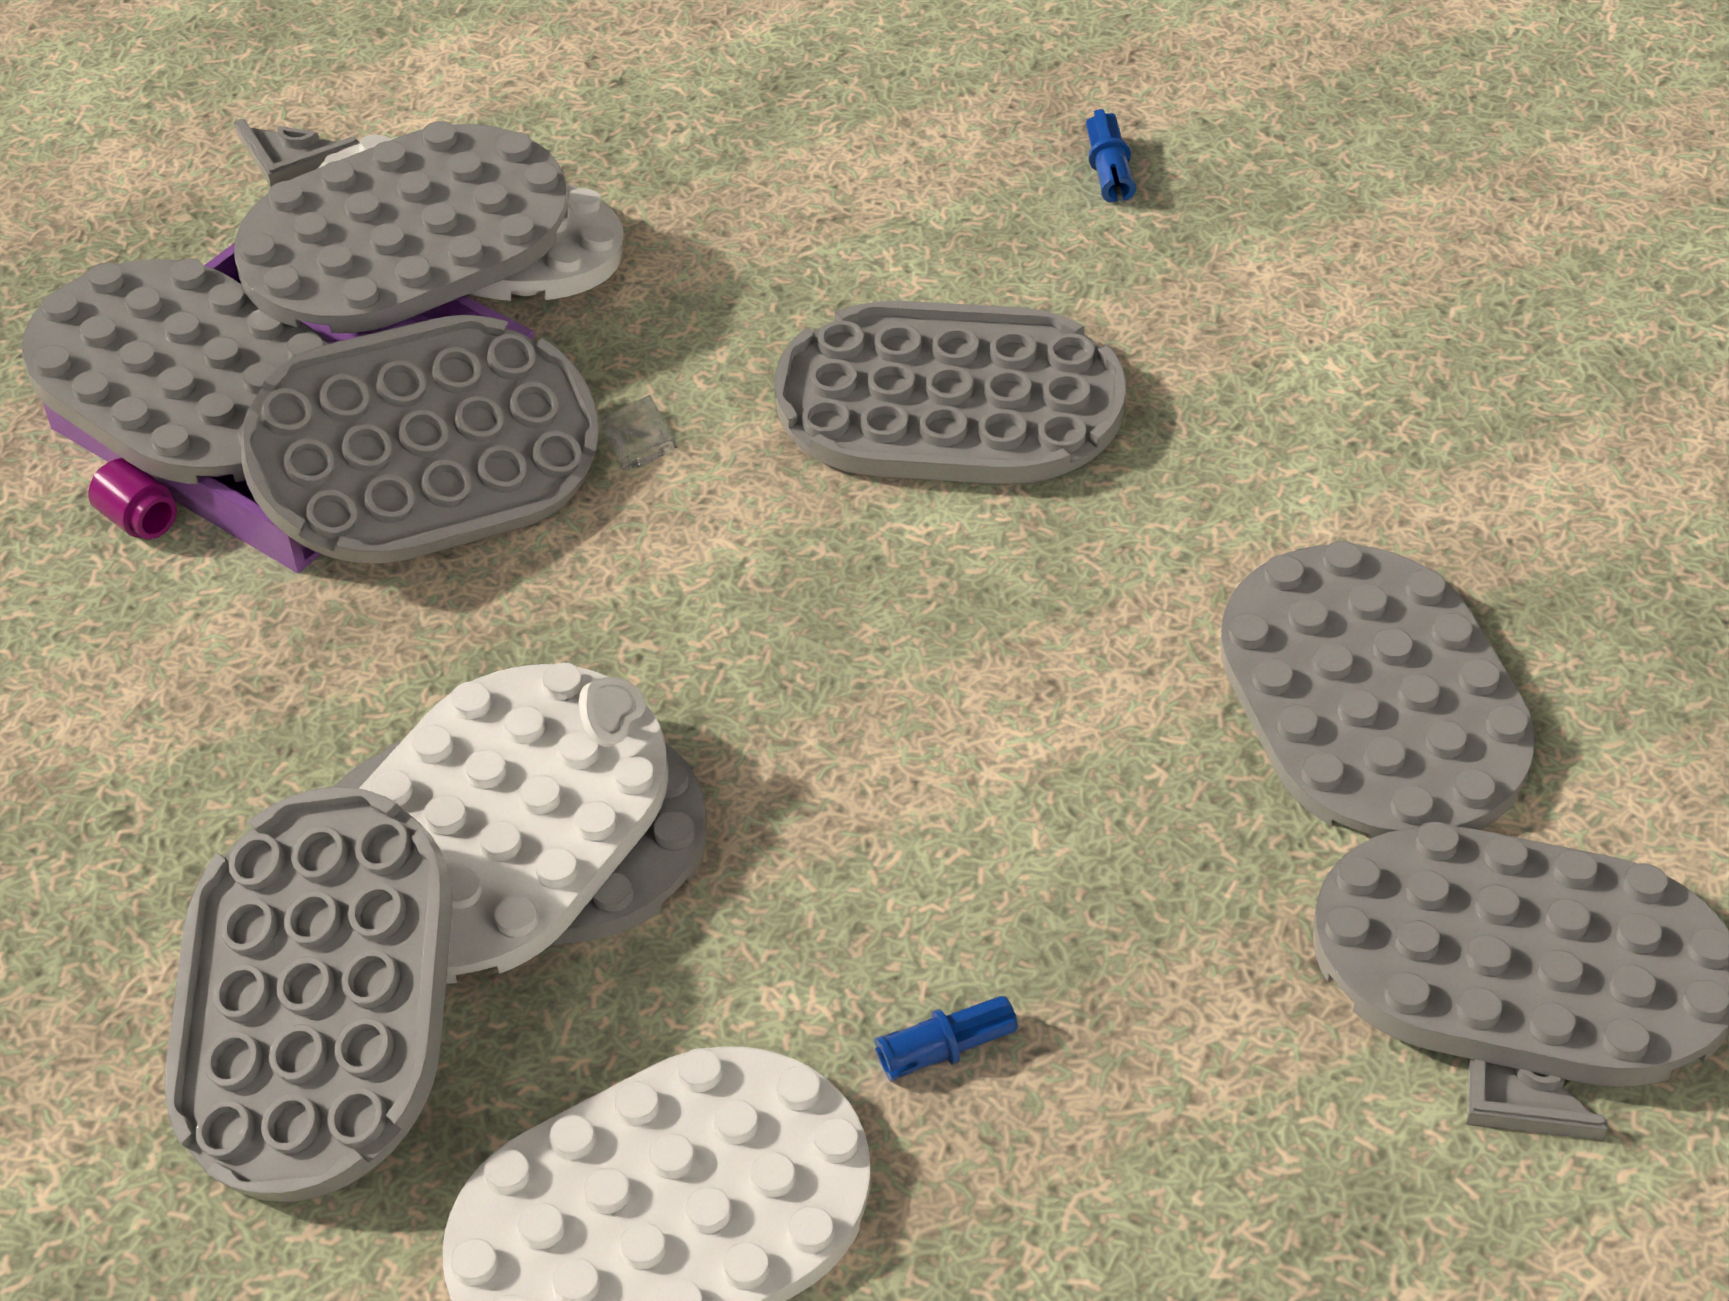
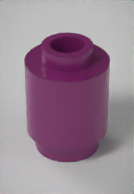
(132, 499)

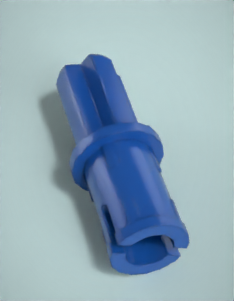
(1110, 156)
(944, 1037)

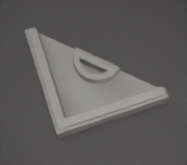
(288, 151)
(1527, 1102)

